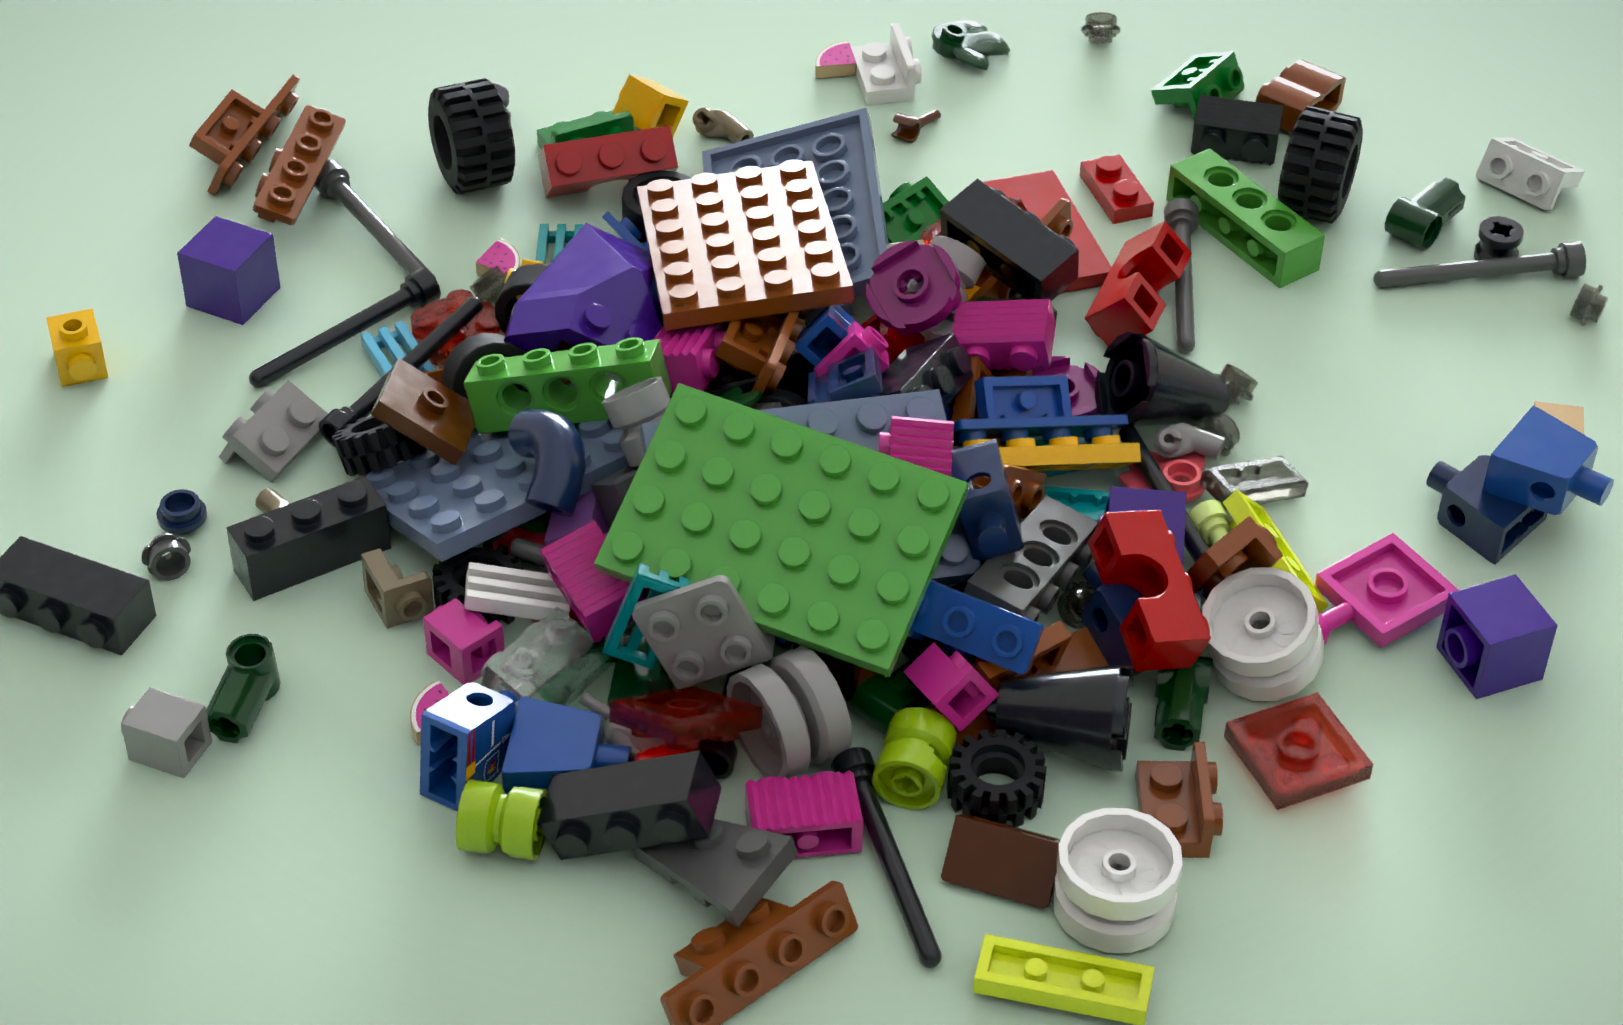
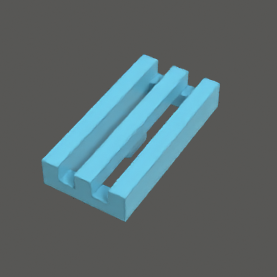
(390, 340)

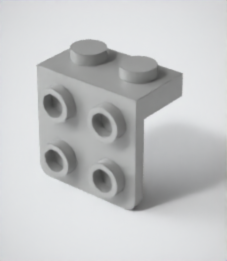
(702, 631)

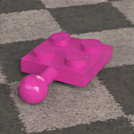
(1382, 591)

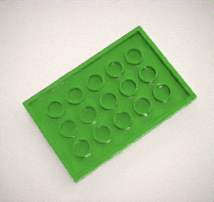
(805, 525)

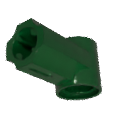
(1422, 218)
(244, 687)
(882, 697)
(1181, 703)

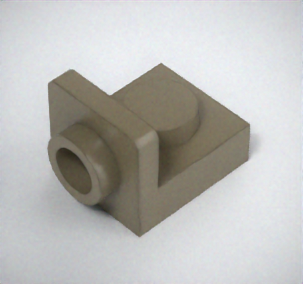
(391, 594)

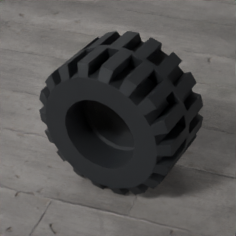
(471, 136)
(1320, 163)

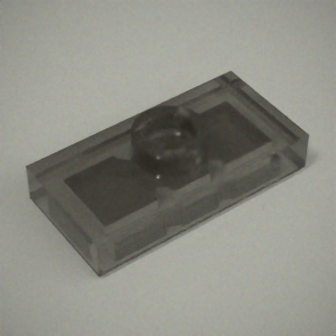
(1260, 480)

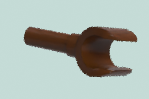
(910, 127)

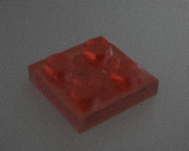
(685, 716)
(1298, 750)

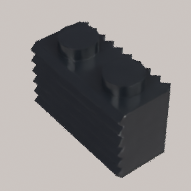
(1237, 129)

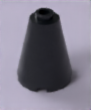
(1156, 384)
(1070, 712)

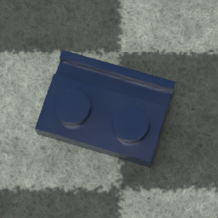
(847, 379)

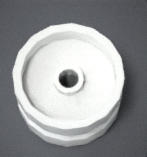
(1264, 634)
(1117, 880)

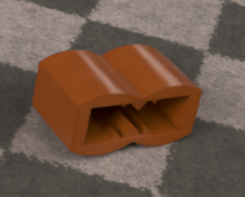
(1302, 86)

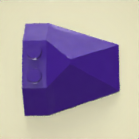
(589, 294)

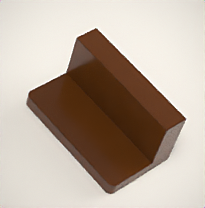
(1001, 860)

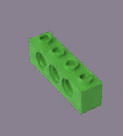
(1247, 218)
(497, 400)

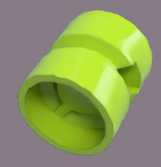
(914, 758)
(494, 818)

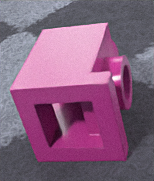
(461, 640)
(951, 685)

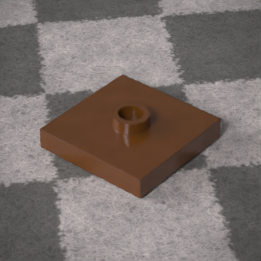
(425, 411)

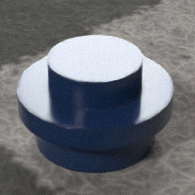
(181, 512)

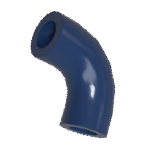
(557, 456)

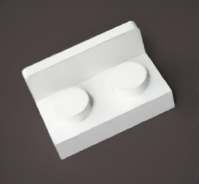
(887, 69)
(1526, 172)

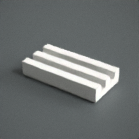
(511, 592)

